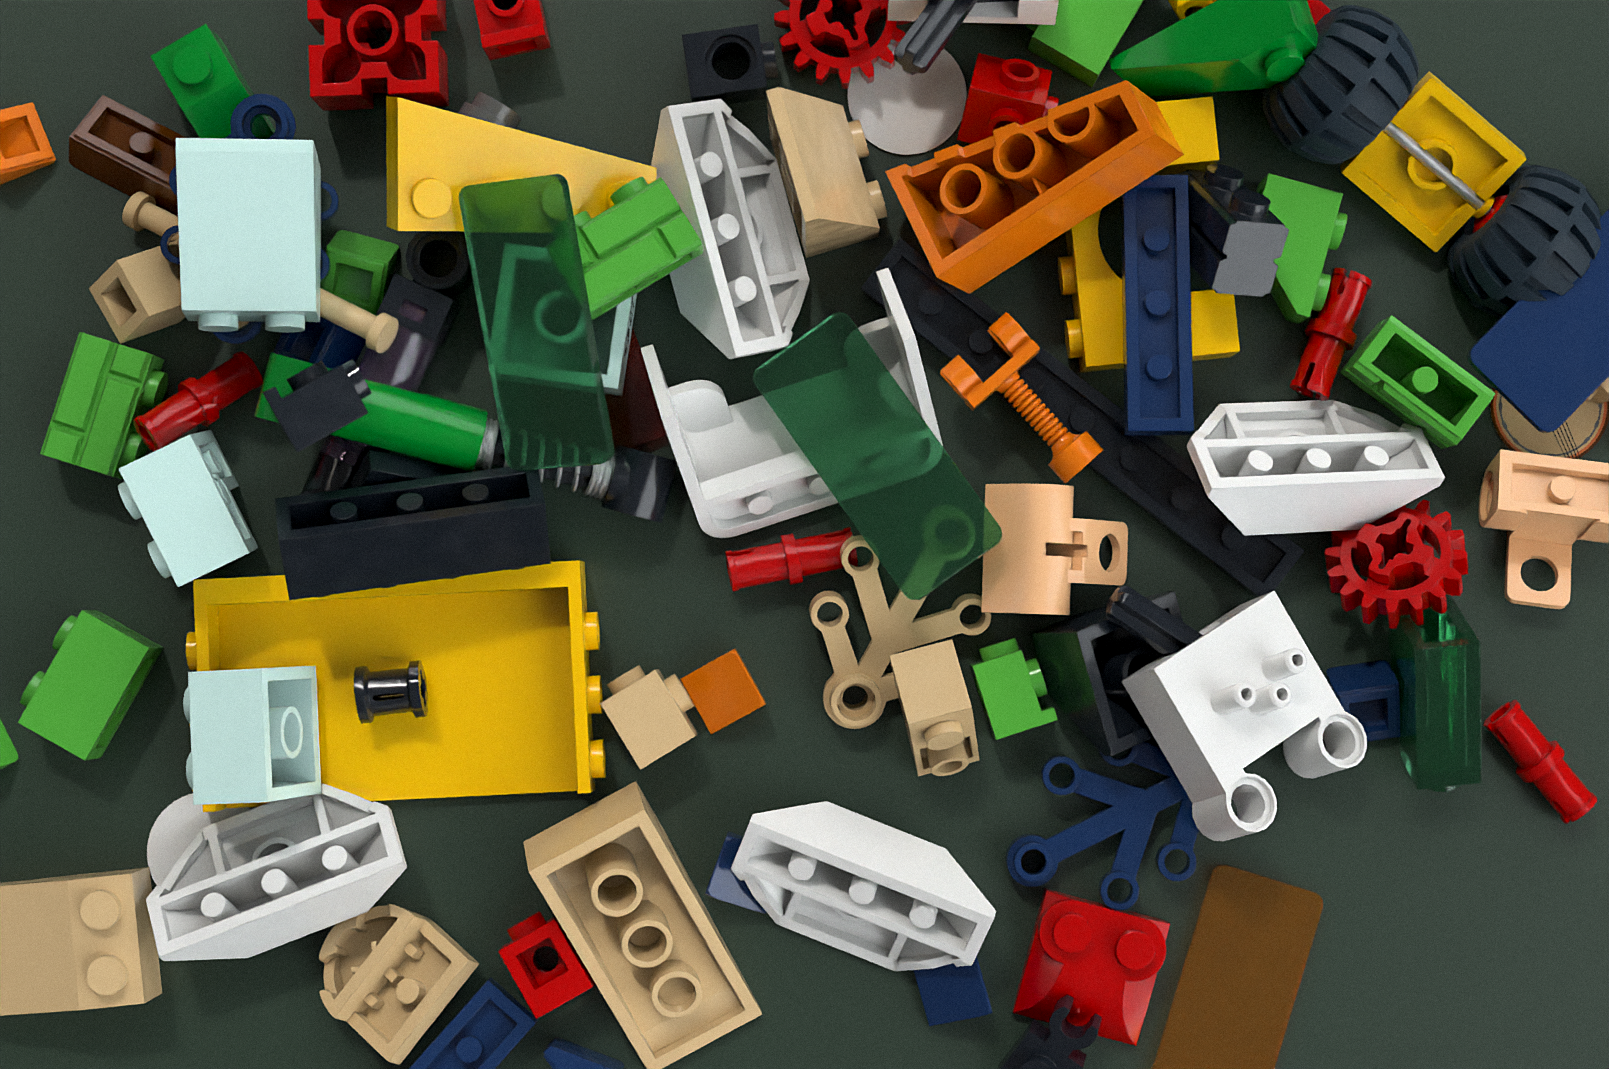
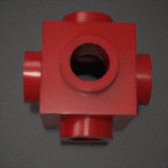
(1004, 94)

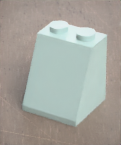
(249, 232)

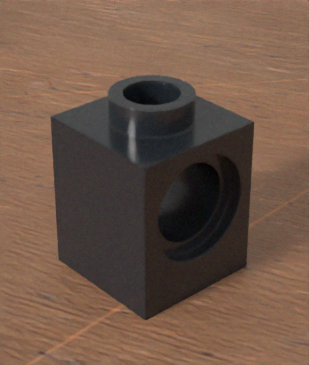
(706, 47)

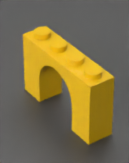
(1096, 290)

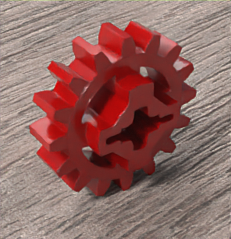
(817, 31)
(1398, 565)

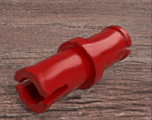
(1331, 334)
(198, 401)
(788, 559)
(1540, 761)

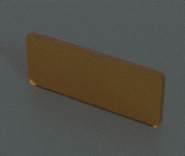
(1240, 973)

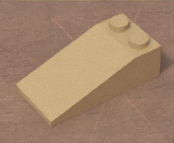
(823, 171)
(640, 927)
(77, 943)

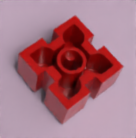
(349, 70)

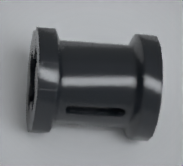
(390, 691)

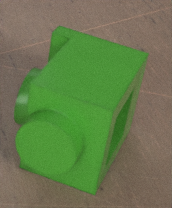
(1010, 689)

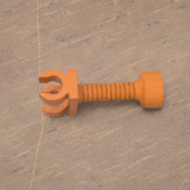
(1069, 450)

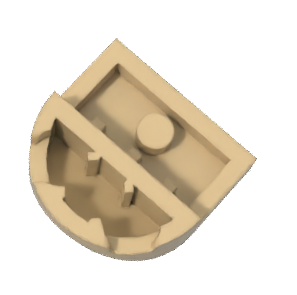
(391, 976)

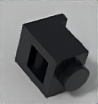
(319, 402)

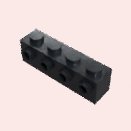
(412, 531)

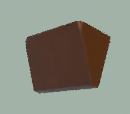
(126, 151)

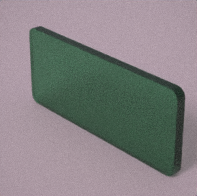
(536, 322)
(877, 456)

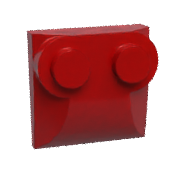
(1096, 957)

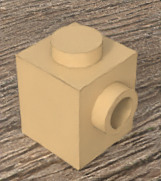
(140, 293)
(649, 713)

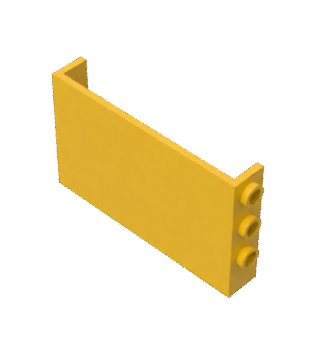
(498, 662)

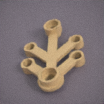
(890, 630)

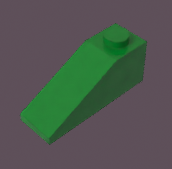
(1222, 49)
(207, 83)

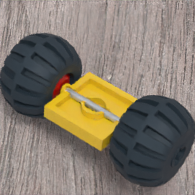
(1434, 163)

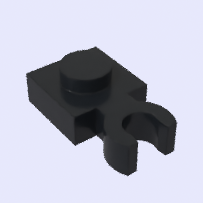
(1054, 1046)

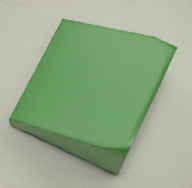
(360, 269)

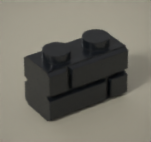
(1232, 232)

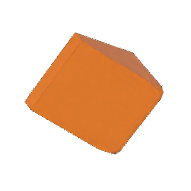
(22, 142)
(723, 691)

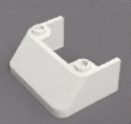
(742, 459)

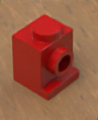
(512, 30)
(544, 987)

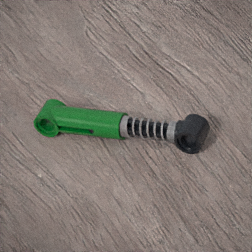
(464, 437)

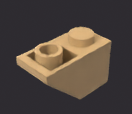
(935, 708)

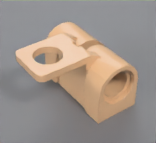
(1545, 509)
(1045, 550)

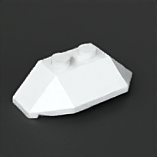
(732, 192)
(1309, 465)
(275, 876)
(863, 887)

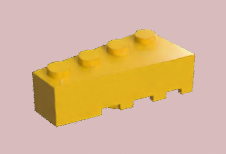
(441, 151)

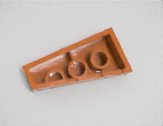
(1031, 182)

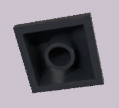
(1084, 674)

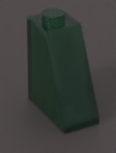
(1439, 698)

